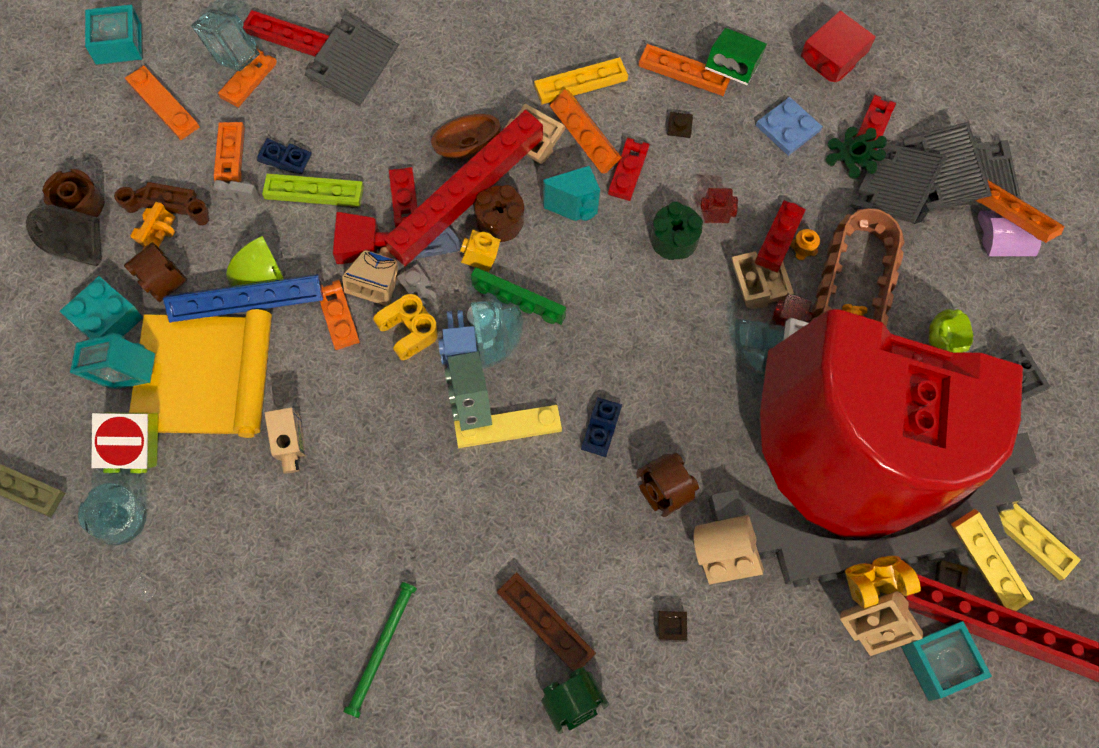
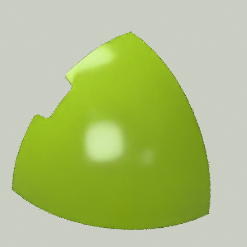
(253, 265)

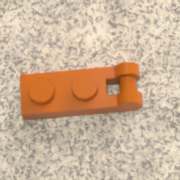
(246, 80)
(229, 151)
(338, 317)

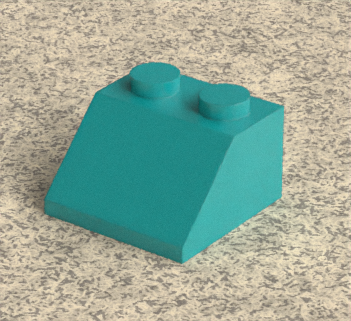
(572, 194)

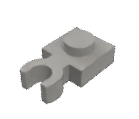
(239, 191)
(416, 283)

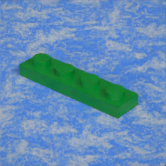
(526, 300)

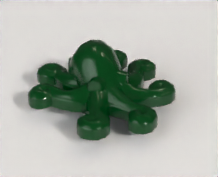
(858, 151)

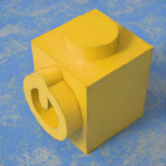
(479, 250)

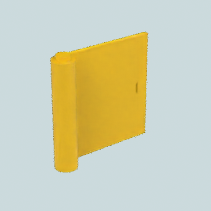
(206, 373)

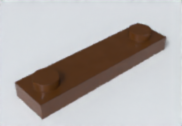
(546, 623)

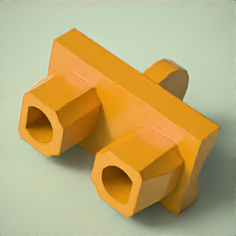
(155, 226)

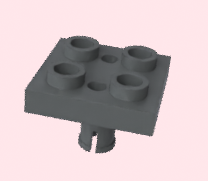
(1033, 379)

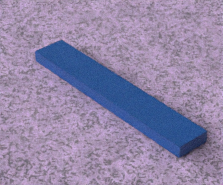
(243, 298)

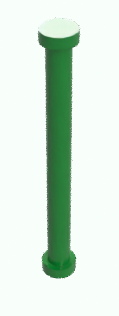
(380, 649)

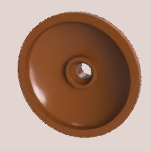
(465, 135)

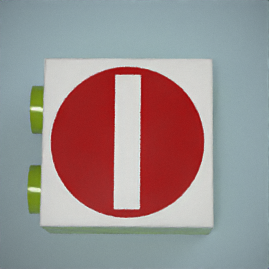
(124, 441)

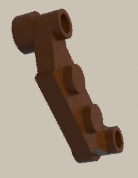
(173, 198)

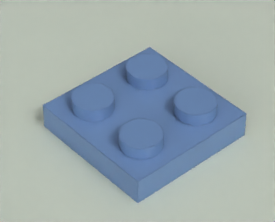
(789, 126)

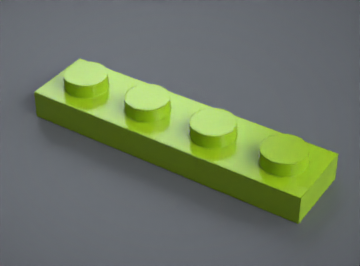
(313, 190)

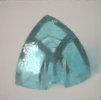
(496, 331)
(754, 341)

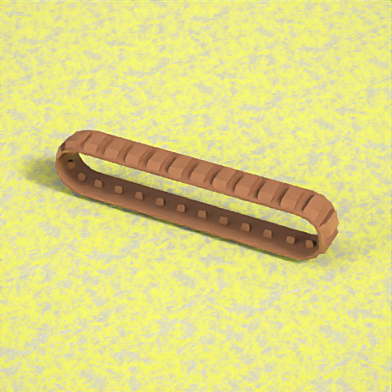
(891, 235)

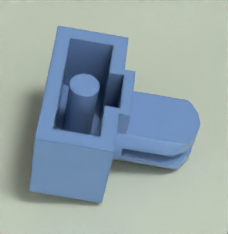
(456, 340)

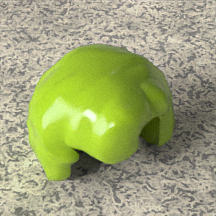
(951, 331)

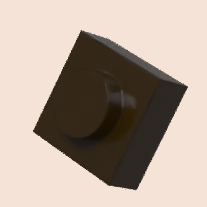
(680, 125)
(952, 575)
(672, 626)

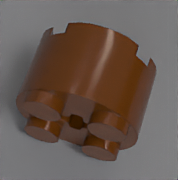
(74, 192)
(500, 212)
(155, 272)
(667, 483)

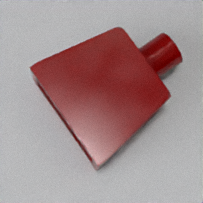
(354, 236)

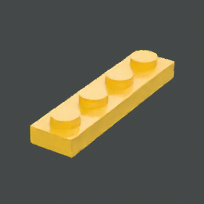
(581, 80)

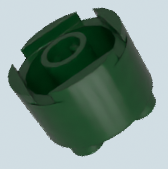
(676, 231)
(573, 700)

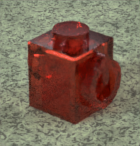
(719, 205)
(792, 307)

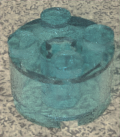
(112, 514)

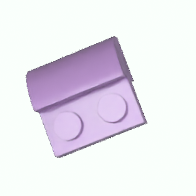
(1006, 238)

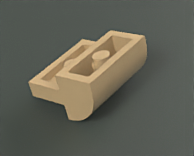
(551, 133)
(758, 283)
(727, 549)
(882, 625)

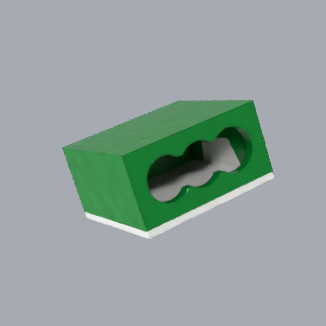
(735, 56)

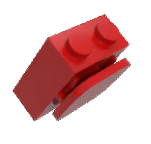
(837, 47)

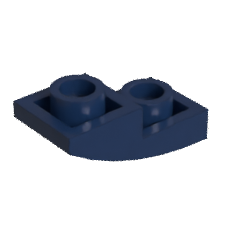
(286, 158)
(601, 427)

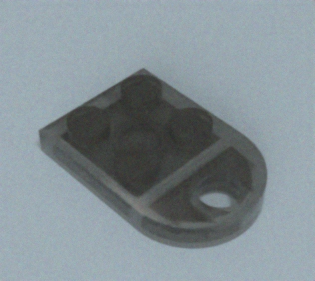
(66, 233)

